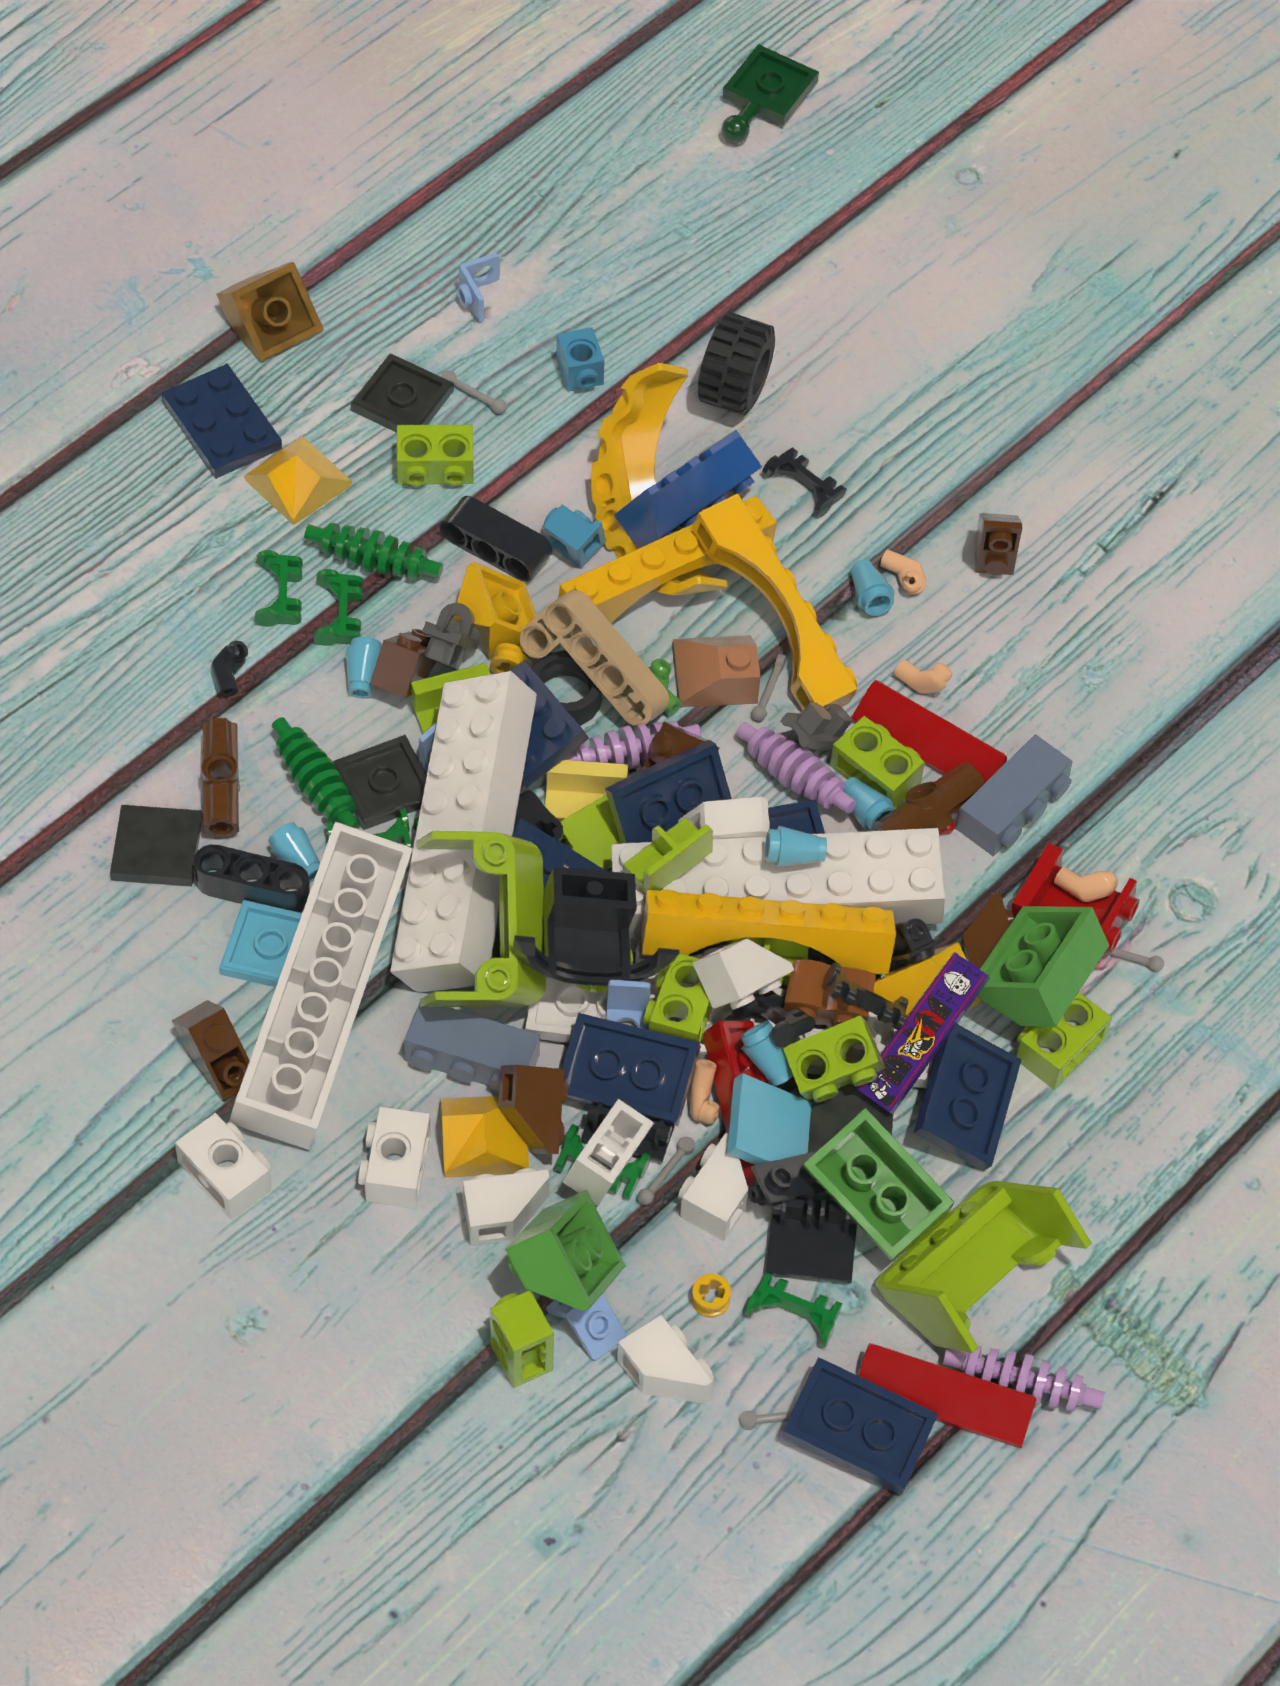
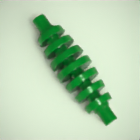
(373, 550)
(315, 774)

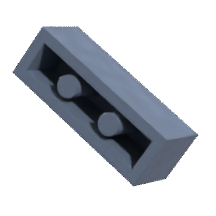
(1015, 796)
(467, 1045)

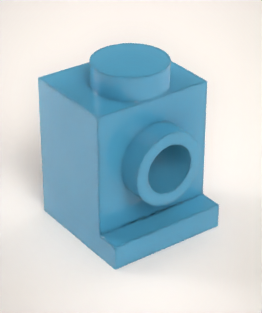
(573, 534)

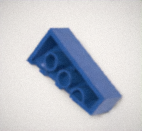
(689, 490)

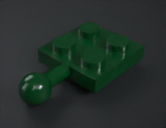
(768, 87)

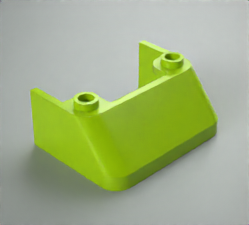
(520, 871)
(972, 1252)

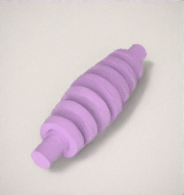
(625, 747)
(796, 767)
(1024, 1378)

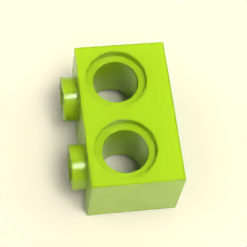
(435, 454)
(875, 765)
(678, 1001)
(1070, 1042)
(832, 1047)
(521, 1338)

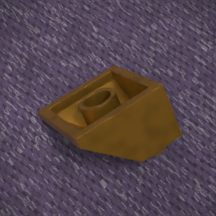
(270, 311)

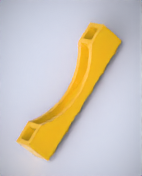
(735, 541)
(633, 575)
(693, 921)

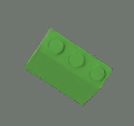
(1043, 963)
(879, 1185)
(566, 1253)

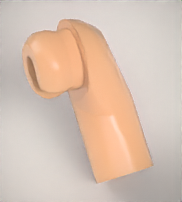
(908, 571)
(923, 681)
(1087, 887)
(701, 1084)

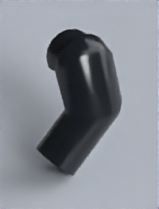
(226, 666)

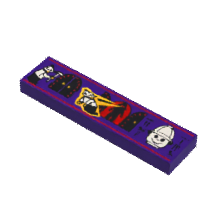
(925, 1031)

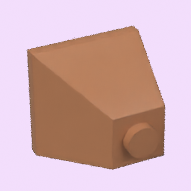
(717, 671)

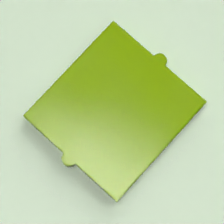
(592, 832)

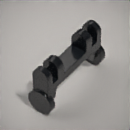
(823, 490)
(853, 993)
(787, 1024)

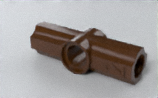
(220, 795)
(934, 802)

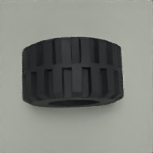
(736, 363)

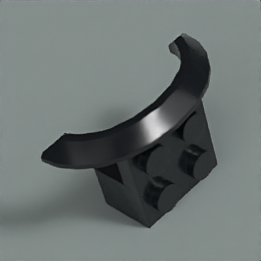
(589, 930)

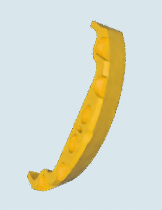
(628, 462)

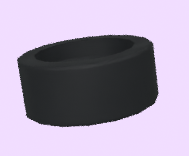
(561, 664)

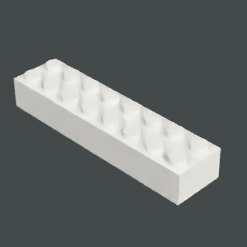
(469, 786)
(860, 870)
(321, 986)

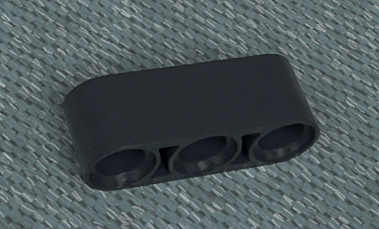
(496, 538)
(238, 866)

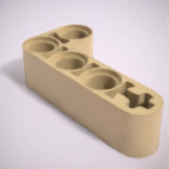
(636, 694)

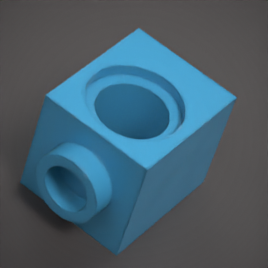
(580, 359)

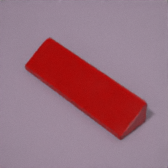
(932, 737)
(725, 1050)
(955, 1396)

